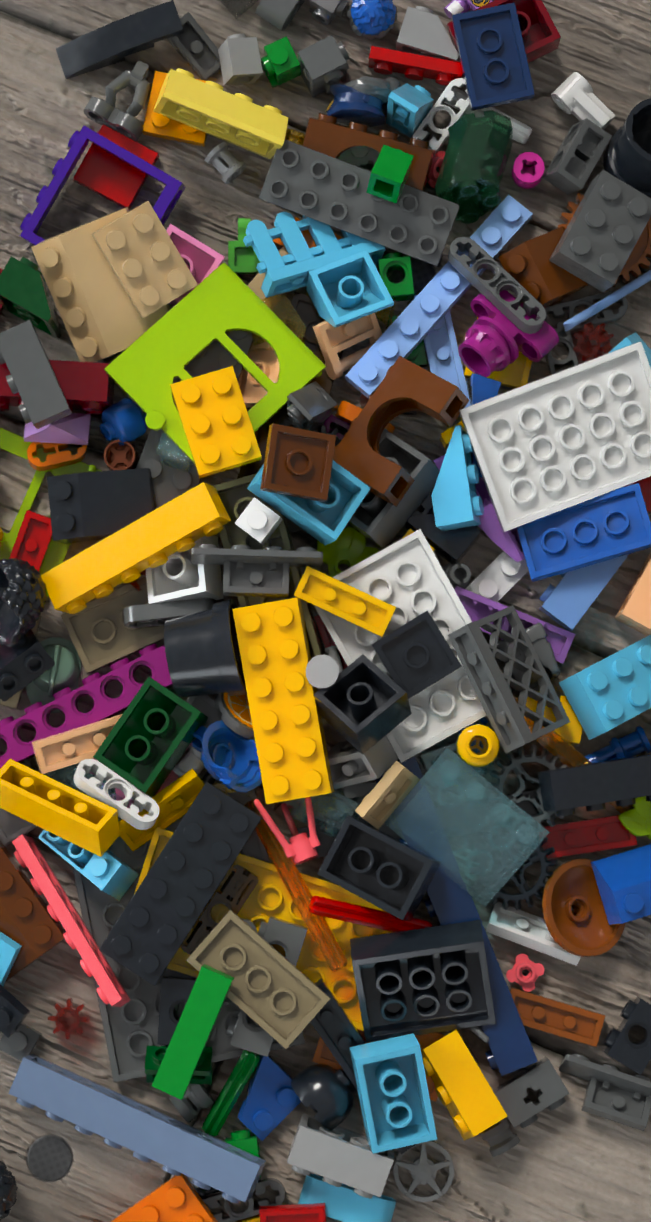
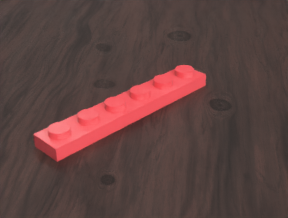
(76, 932)

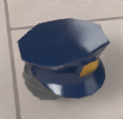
(361, 100)

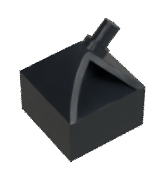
(363, 704)

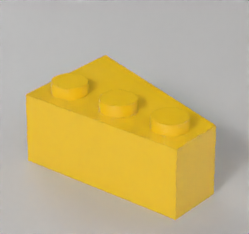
(461, 1085)

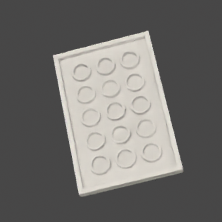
(564, 436)
(413, 582)

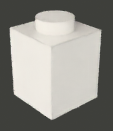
(258, 521)

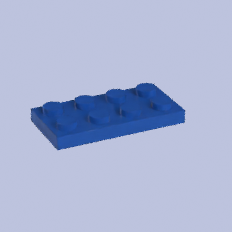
(587, 533)

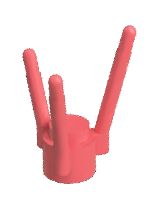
(301, 846)

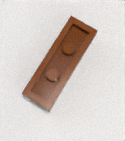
(558, 1017)

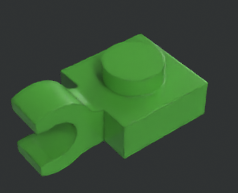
(242, 258)

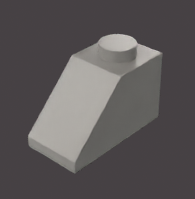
(425, 35)

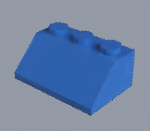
(625, 884)

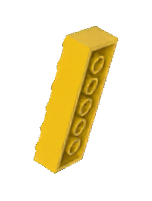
(282, 701)

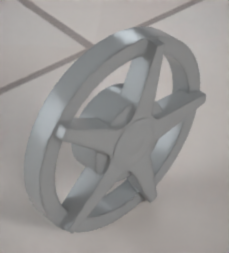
(424, 1172)

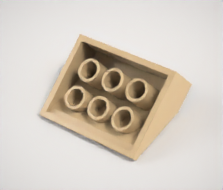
(89, 294)

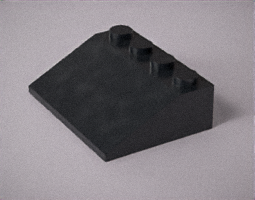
(422, 981)

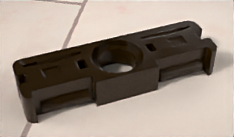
(233, 895)

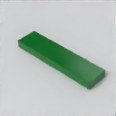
(192, 1031)

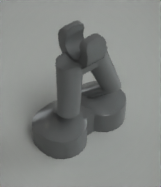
(123, 122)

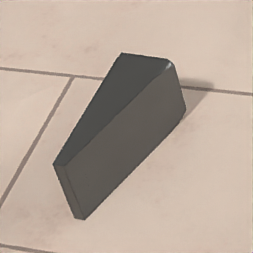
(196, 48)

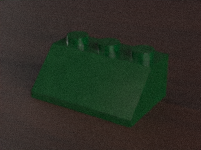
(27, 295)
(150, 737)

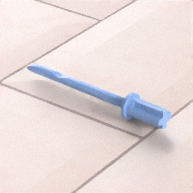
(607, 301)

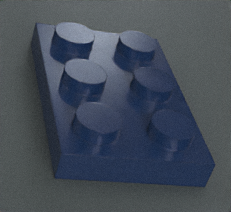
(493, 56)

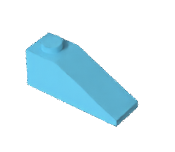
(408, 108)

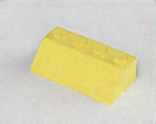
(221, 113)

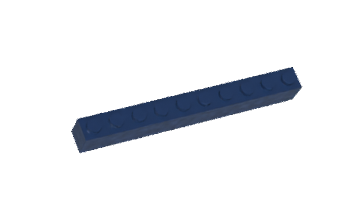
(452, 905)

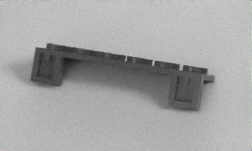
(337, 196)

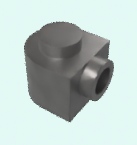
(326, 10)

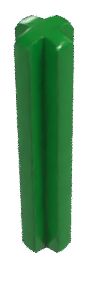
(230, 1092)

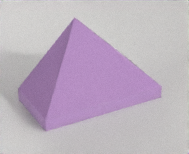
(68, 430)

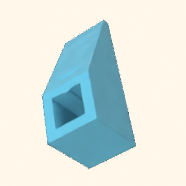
(455, 490)
(106, 872)

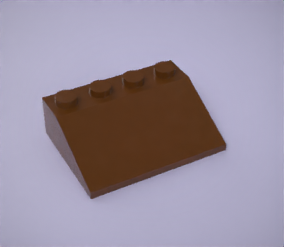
(24, 915)

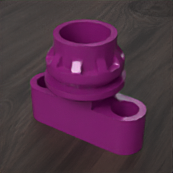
(496, 341)

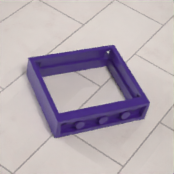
(64, 167)

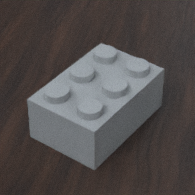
(339, 1157)

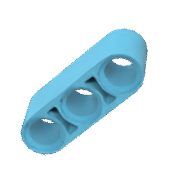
(344, 1203)

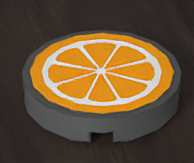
(235, 713)

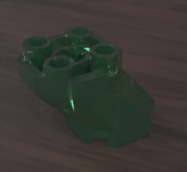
(475, 163)

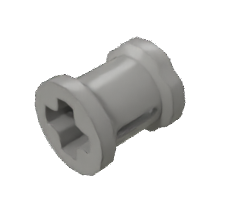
(215, 158)

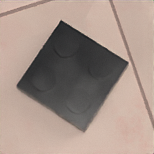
(416, 655)

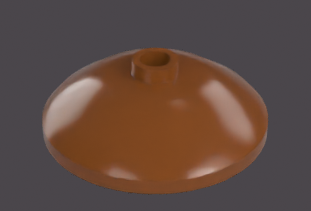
(587, 929)

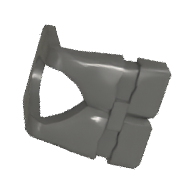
(543, 649)

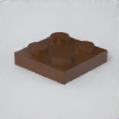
(298, 462)

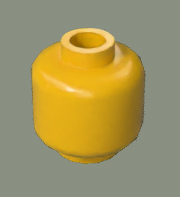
(479, 733)

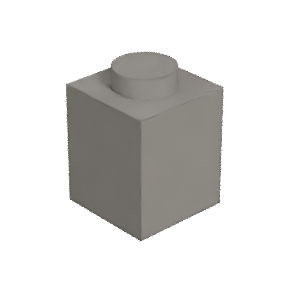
(240, 60)

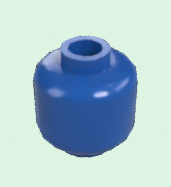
(123, 422)

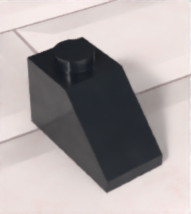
(449, 544)

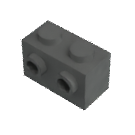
(323, 65)

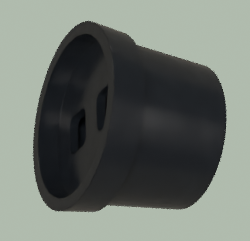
(630, 150)
(205, 652)

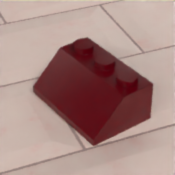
(535, 24)

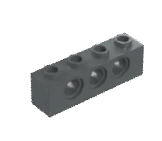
(291, 938)

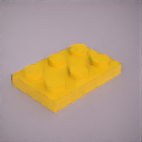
(216, 422)

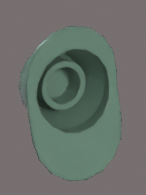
(62, 675)

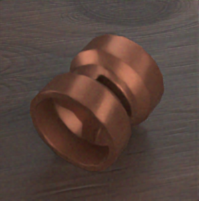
(118, 454)

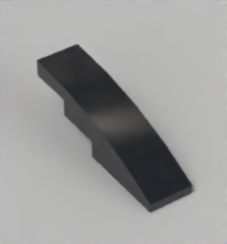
(119, 39)

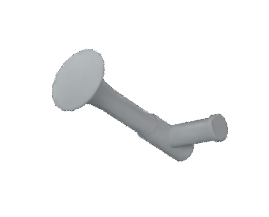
(324, 669)

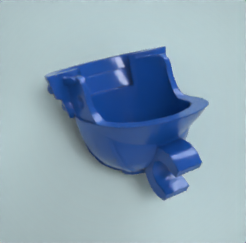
(228, 756)

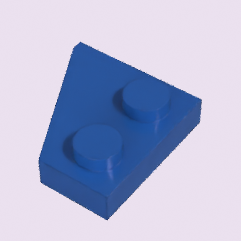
(268, 1098)

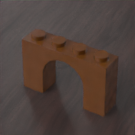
(333, 139)
(402, 390)

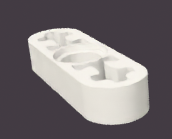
(438, 106)
(113, 780)

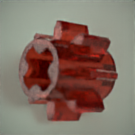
(591, 333)
(62, 1024)

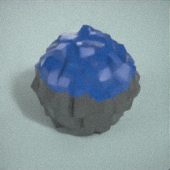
(372, 17)

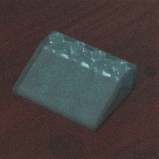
(466, 827)

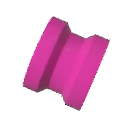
(526, 176)

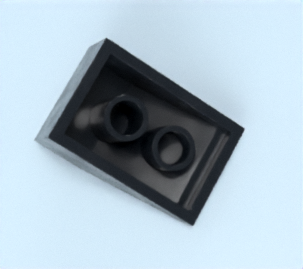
(97, 503)

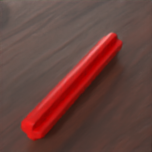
(362, 915)

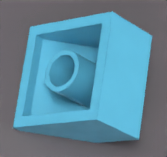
(348, 289)

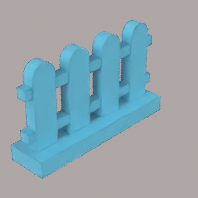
(292, 270)

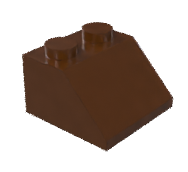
(539, 276)

